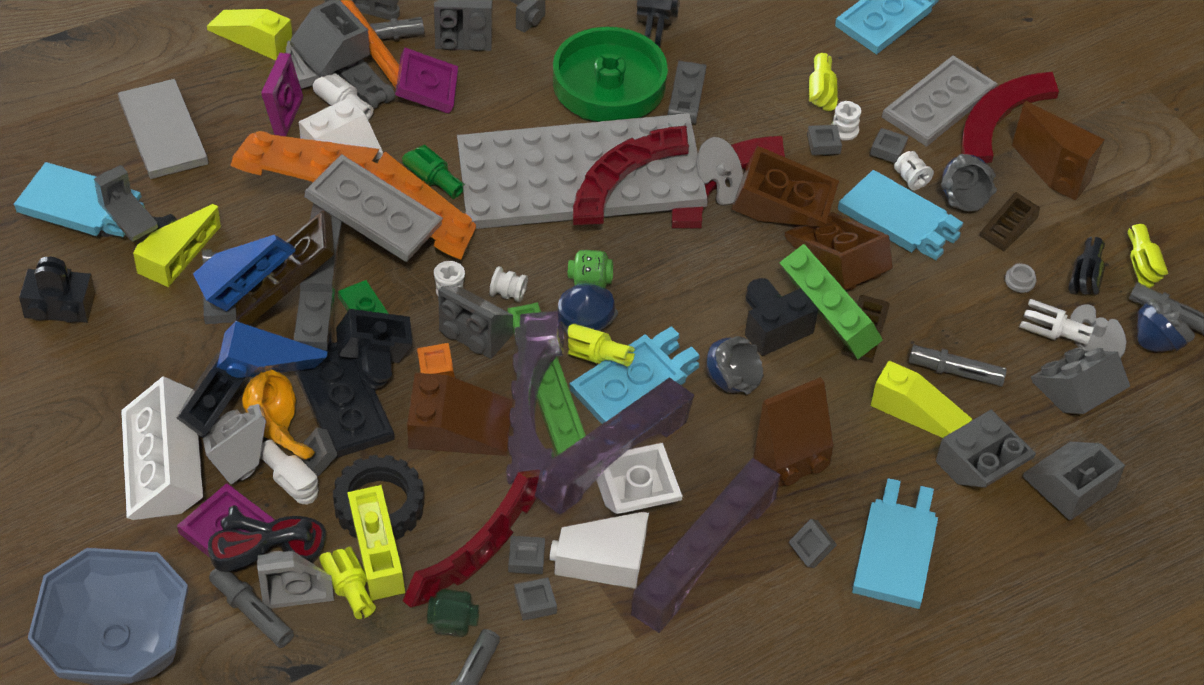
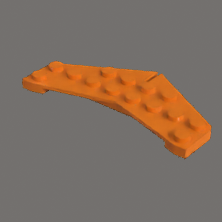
(310, 158)

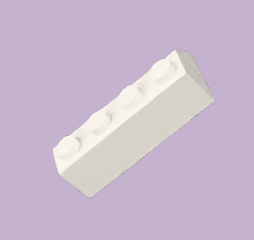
(160, 453)

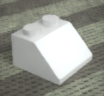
(340, 124)
(639, 480)

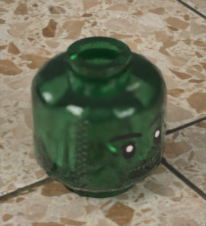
(452, 612)

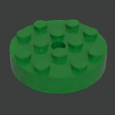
(609, 74)

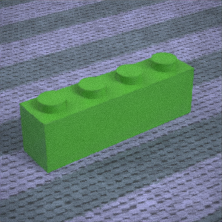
(832, 301)

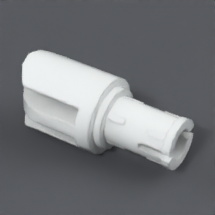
(335, 89)
(1060, 326)
(290, 473)

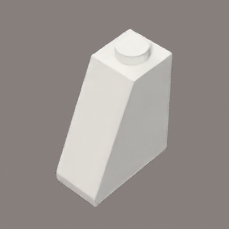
(602, 550)

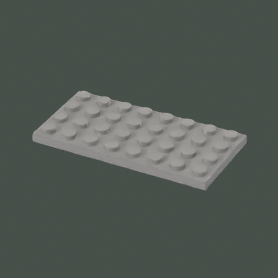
(537, 172)

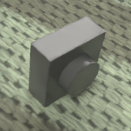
(824, 139)
(889, 145)
(324, 450)
(812, 543)
(526, 555)
(535, 599)

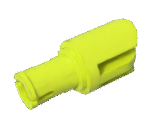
(823, 83)
(1146, 257)
(597, 346)
(348, 580)

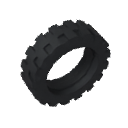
(384, 470)

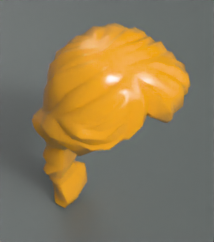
(277, 398)

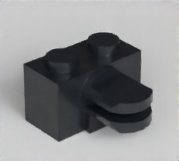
(657, 12)
(56, 292)
(777, 318)
(376, 342)

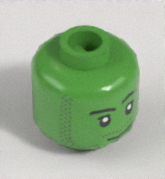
(591, 267)

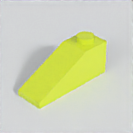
(254, 29)
(174, 246)
(916, 401)
(376, 543)

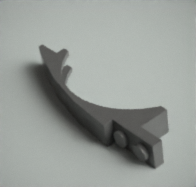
(317, 296)

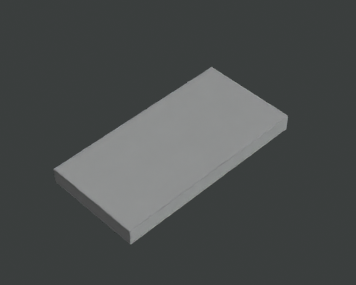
(938, 100)
(162, 128)
(373, 207)

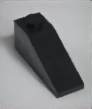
(208, 398)

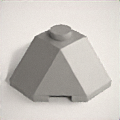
(236, 442)
(292, 580)

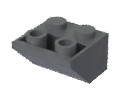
(463, 24)
(331, 38)
(473, 321)
(1082, 379)
(982, 451)
(1076, 476)

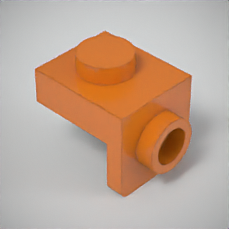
(436, 360)

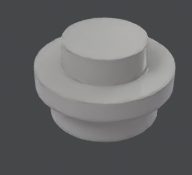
(1020, 278)

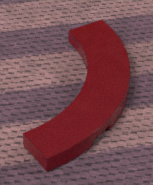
(997, 105)
(617, 164)
(692, 216)
(479, 548)

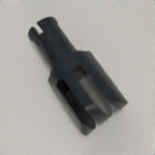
(1088, 268)

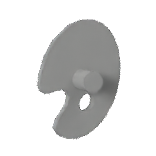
(717, 162)
(1105, 334)

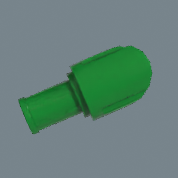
(432, 170)

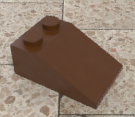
(1057, 150)
(784, 191)
(845, 249)
(457, 417)
(795, 432)

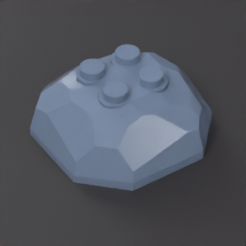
(109, 616)

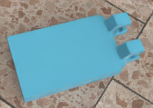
(882, 21)
(67, 200)
(901, 215)
(614, 387)
(896, 548)

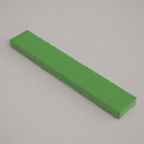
(554, 397)

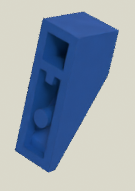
(239, 269)
(252, 350)

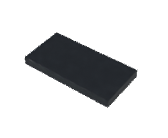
(344, 404)

